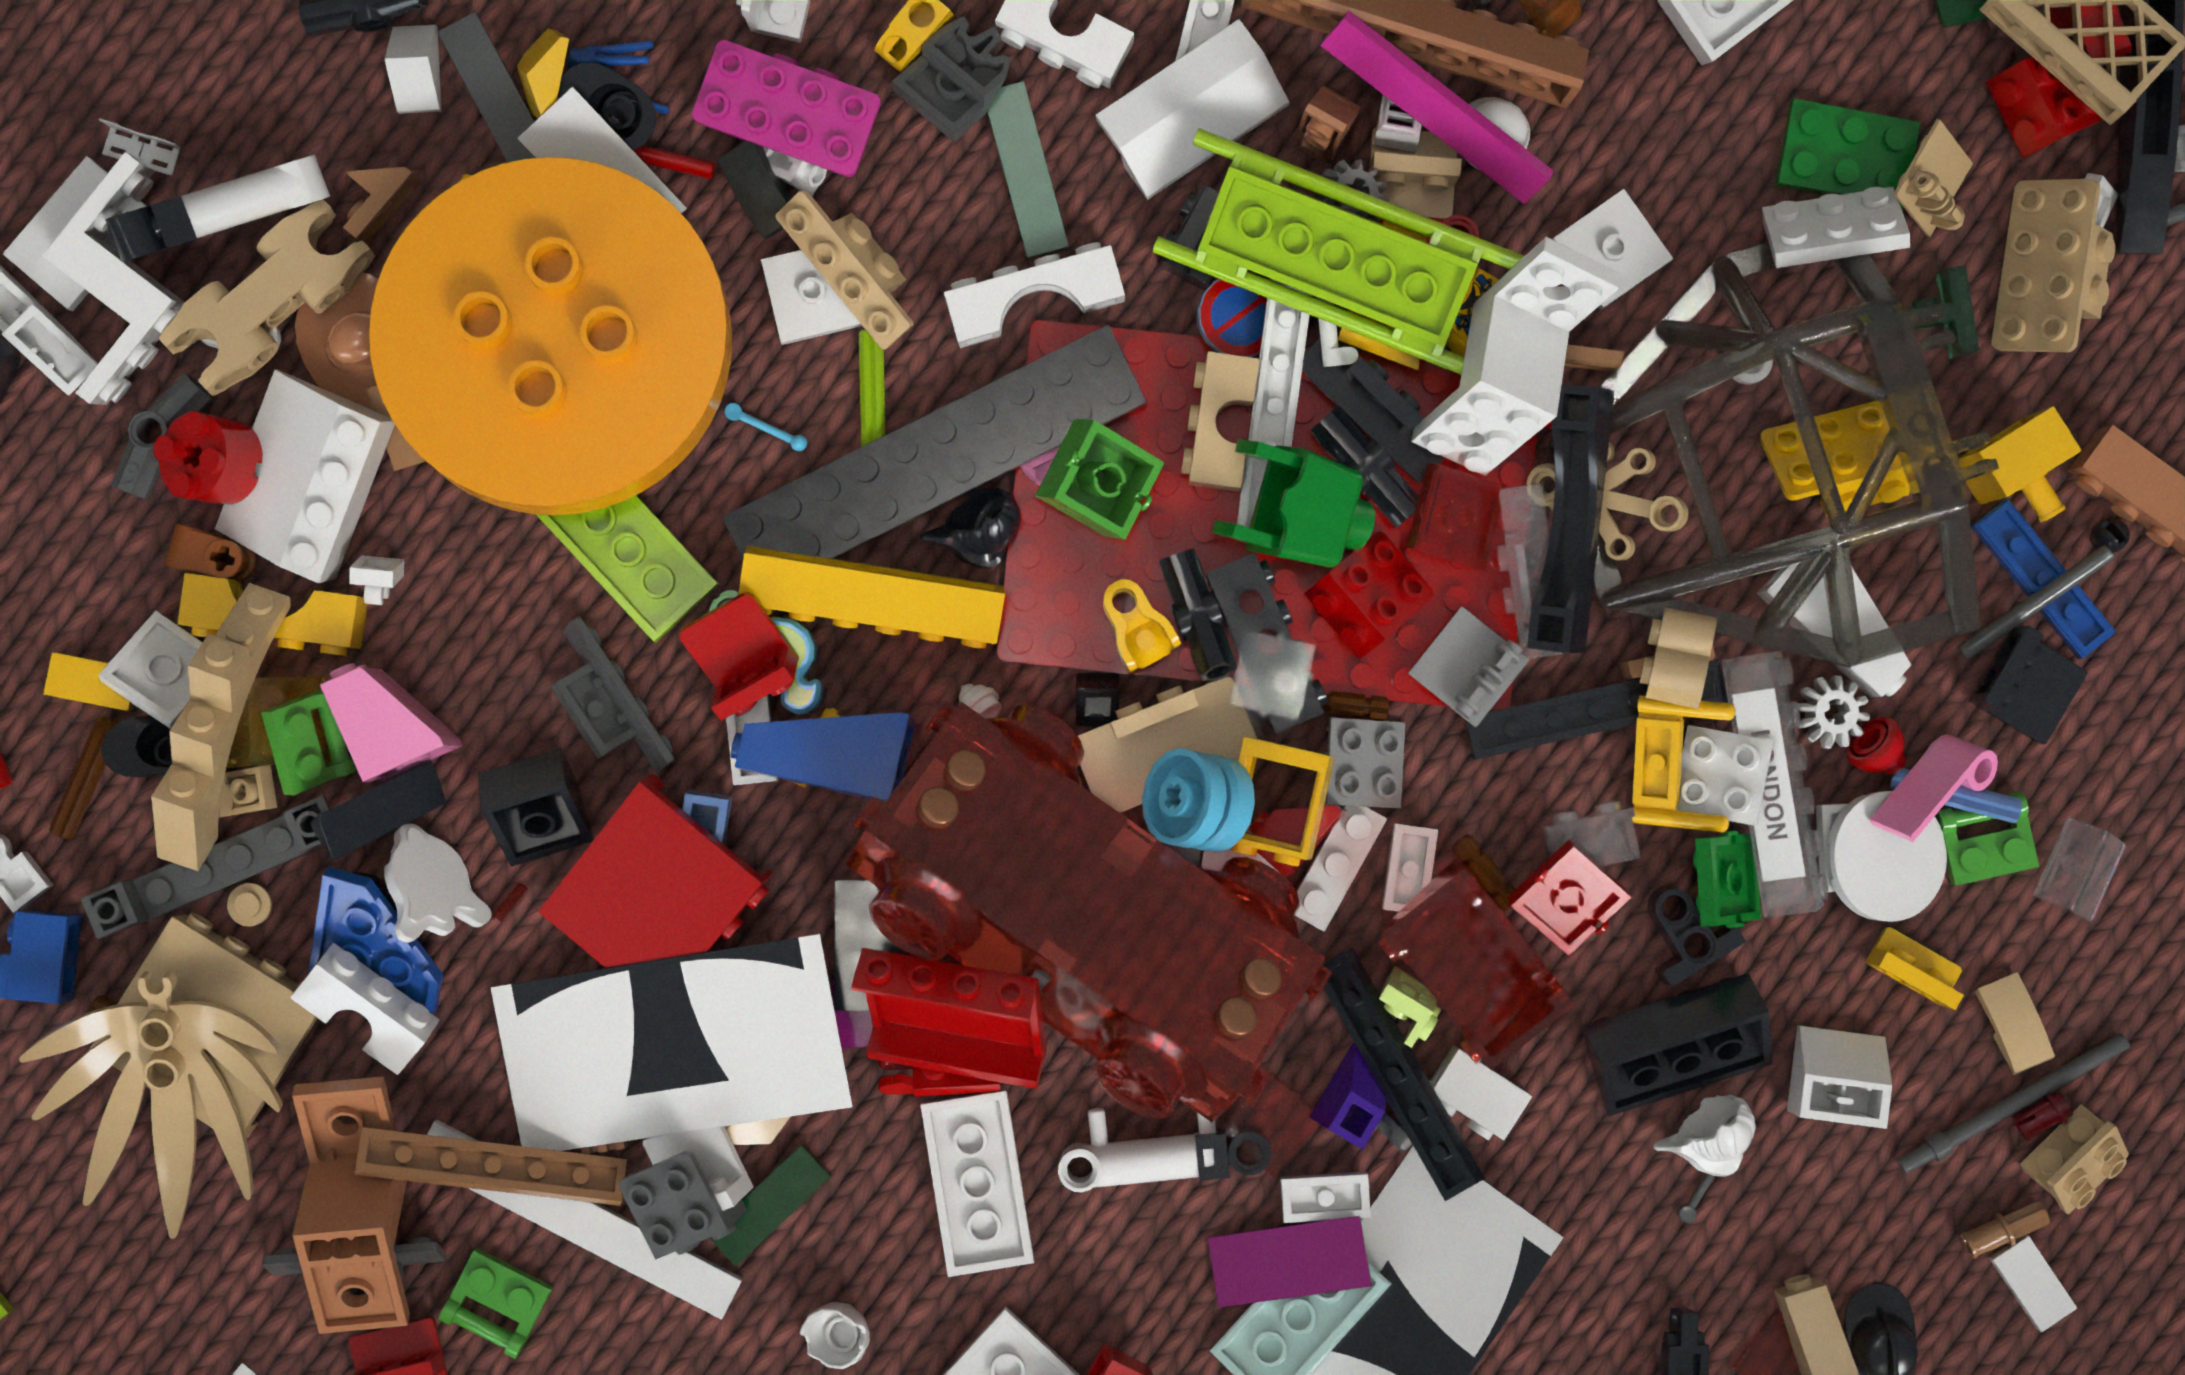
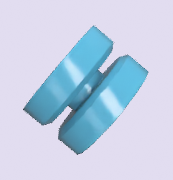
(1198, 800)

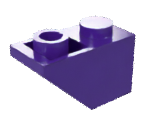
(1351, 1101)

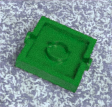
(1726, 880)

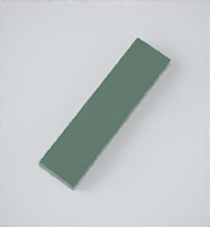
(1026, 172)

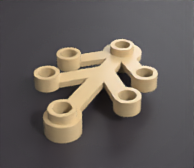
(1621, 502)

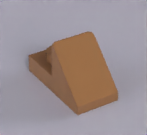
(387, 192)

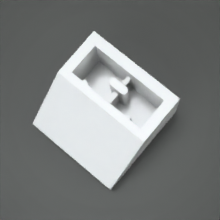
(1840, 1077)

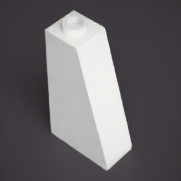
(1873, 678)

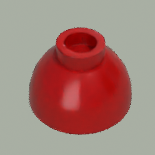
(1878, 748)

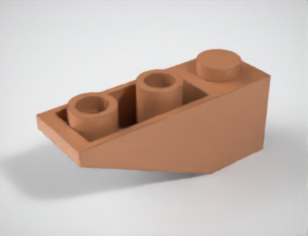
(1325, 123)

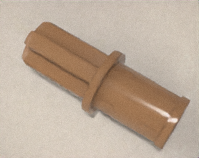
(2005, 1229)

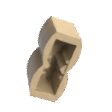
(1680, 657)

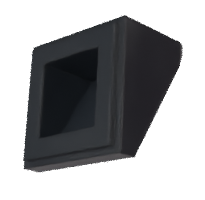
(1096, 698)

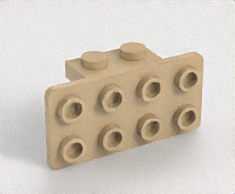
(2052, 266)
(1125, 750)

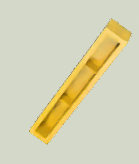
(873, 596)

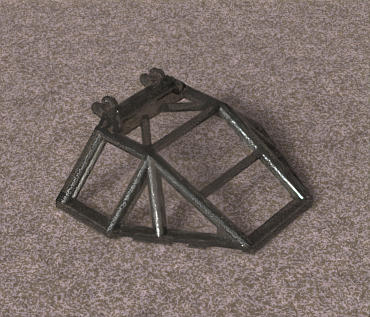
(1915, 434)

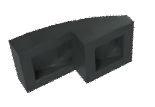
(756, 186)

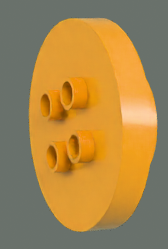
(551, 336)

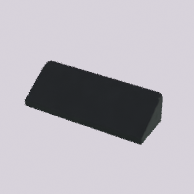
(379, 811)

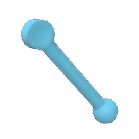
(735, 413)

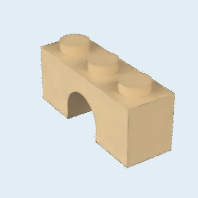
(1223, 383)

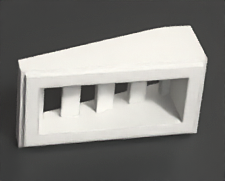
(1396, 135)

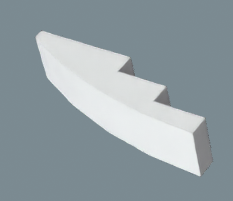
(41, 336)

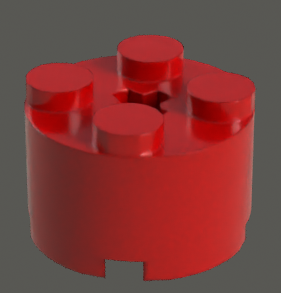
(208, 458)

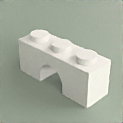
(1093, 54)
(346, 984)

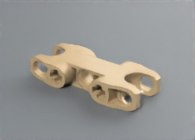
(267, 297)

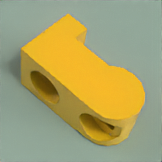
(910, 29)

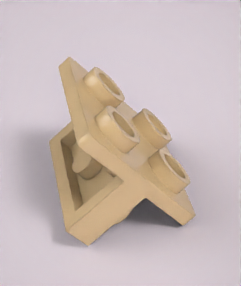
(1418, 179)
(2077, 1159)

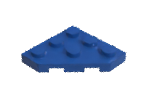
(363, 922)

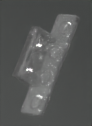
(1523, 555)

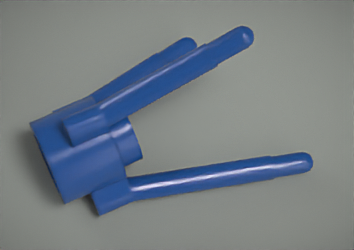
(600, 54)

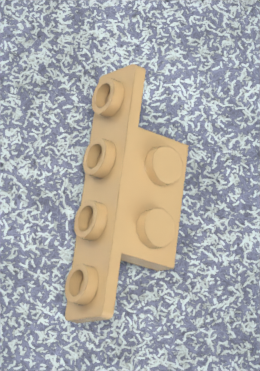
(850, 265)

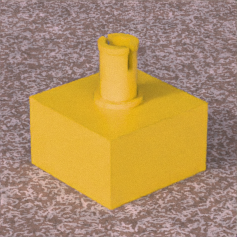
(2024, 457)

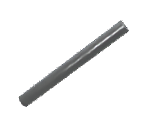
(2036, 602)

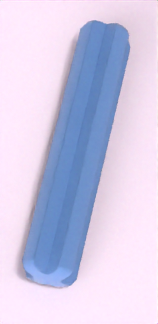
(1982, 802)

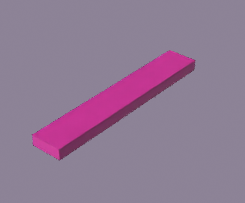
(1436, 107)

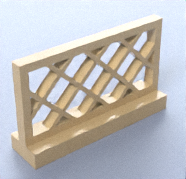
(2068, 60)

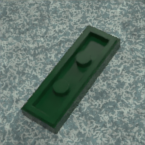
(774, 1202)

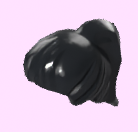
(979, 528)

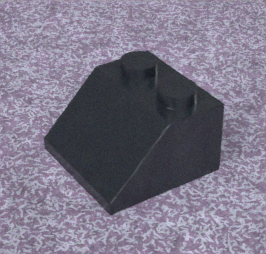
(534, 807)

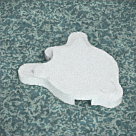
(429, 886)

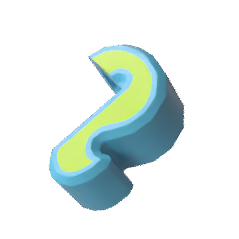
(802, 695)

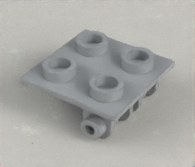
(1469, 666)
(1366, 762)

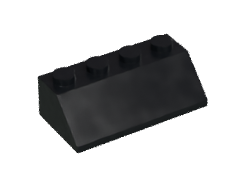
(1679, 1044)

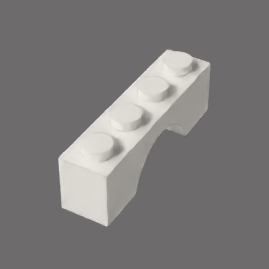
(1085, 278)

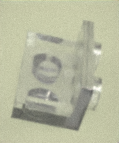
(1603, 836)

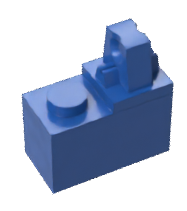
(41, 957)

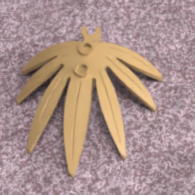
(164, 1049)

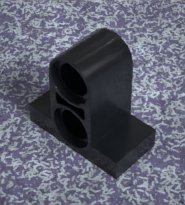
(1679, 928)

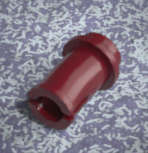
(2042, 1116)

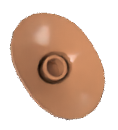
(338, 344)

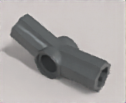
(138, 466)

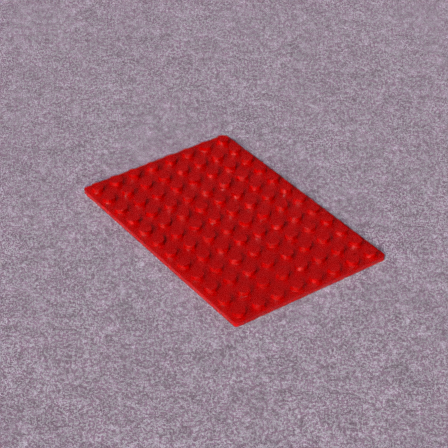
(1063, 567)

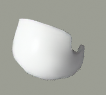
(836, 1335)

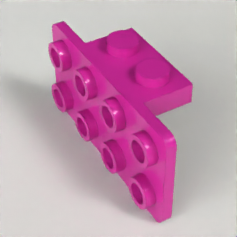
(786, 107)

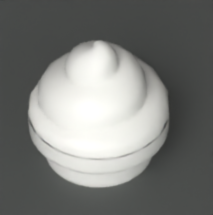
(981, 699)

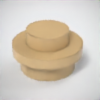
(249, 904)

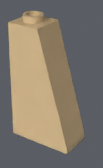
(1814, 1328)

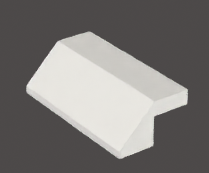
(1215, 87)

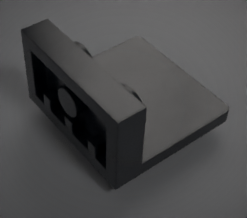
(2028, 685)

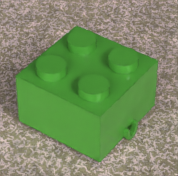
(1100, 479)

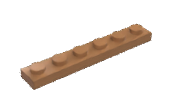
(489, 1166)

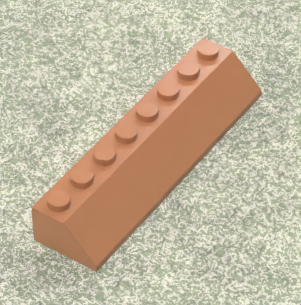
(1455, 42)

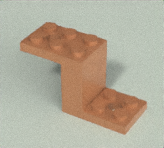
(347, 1219)

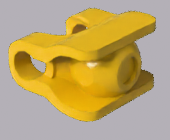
(1141, 634)

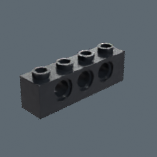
(1250, 575)

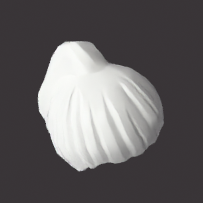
(1714, 1135)

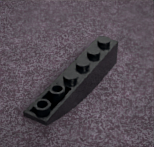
(2149, 141)

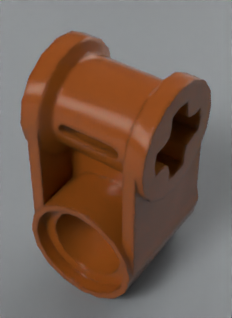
(206, 554)

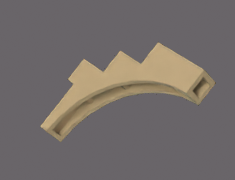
(203, 734)

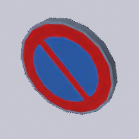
(1231, 319)

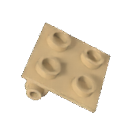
(1933, 180)

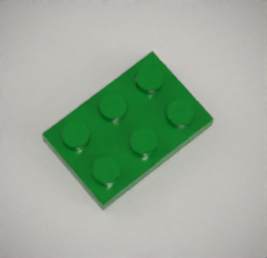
(1843, 149)

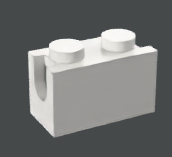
(1479, 1094)

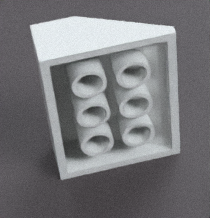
(311, 477)

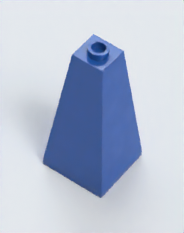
(838, 754)

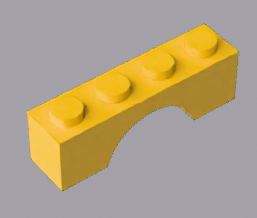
(325, 619)

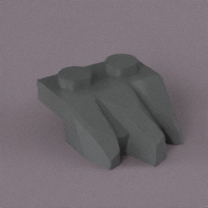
(954, 78)

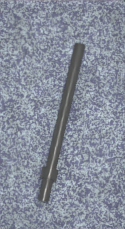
(1941, 1145)

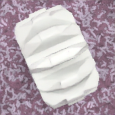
(1843, 722)

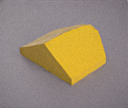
(542, 70)

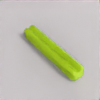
(871, 389)

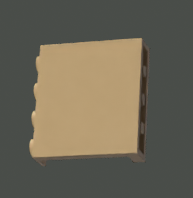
(226, 974)

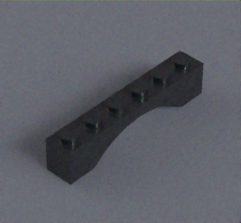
(1566, 584)

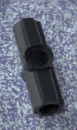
(1380, 479)

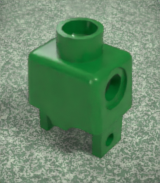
(1304, 507)

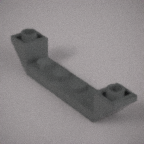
(227, 864)

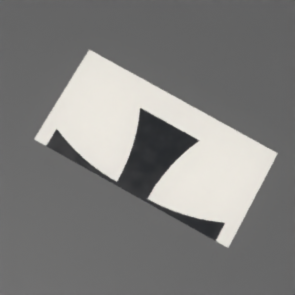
(672, 1045)
(1452, 1275)

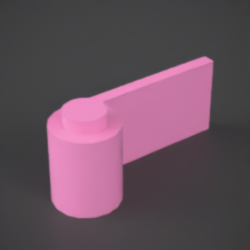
(1932, 783)

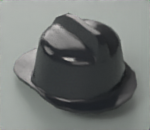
(615, 99)
(138, 748)
(1881, 1331)

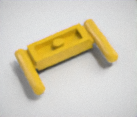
(1660, 762)

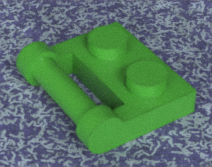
(297, 745)
(1987, 853)
(503, 1290)

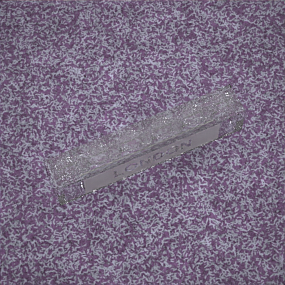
(1783, 837)

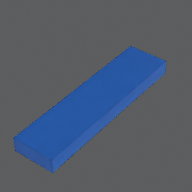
(2033, 567)

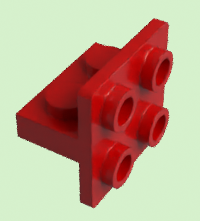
(399, 1350)

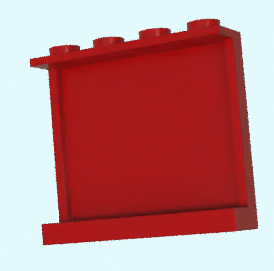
(653, 885)
(953, 1017)

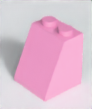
(384, 723)

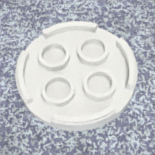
(1880, 871)

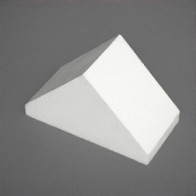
(414, 68)

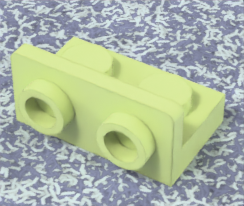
(1410, 998)

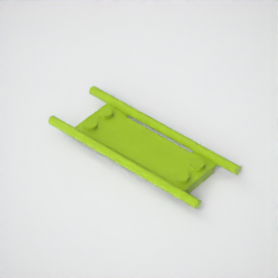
(1336, 253)

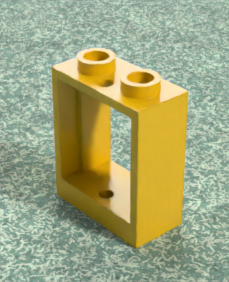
(1283, 851)

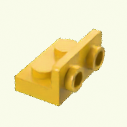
(1916, 967)

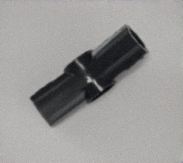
(332, 16)
(1198, 615)

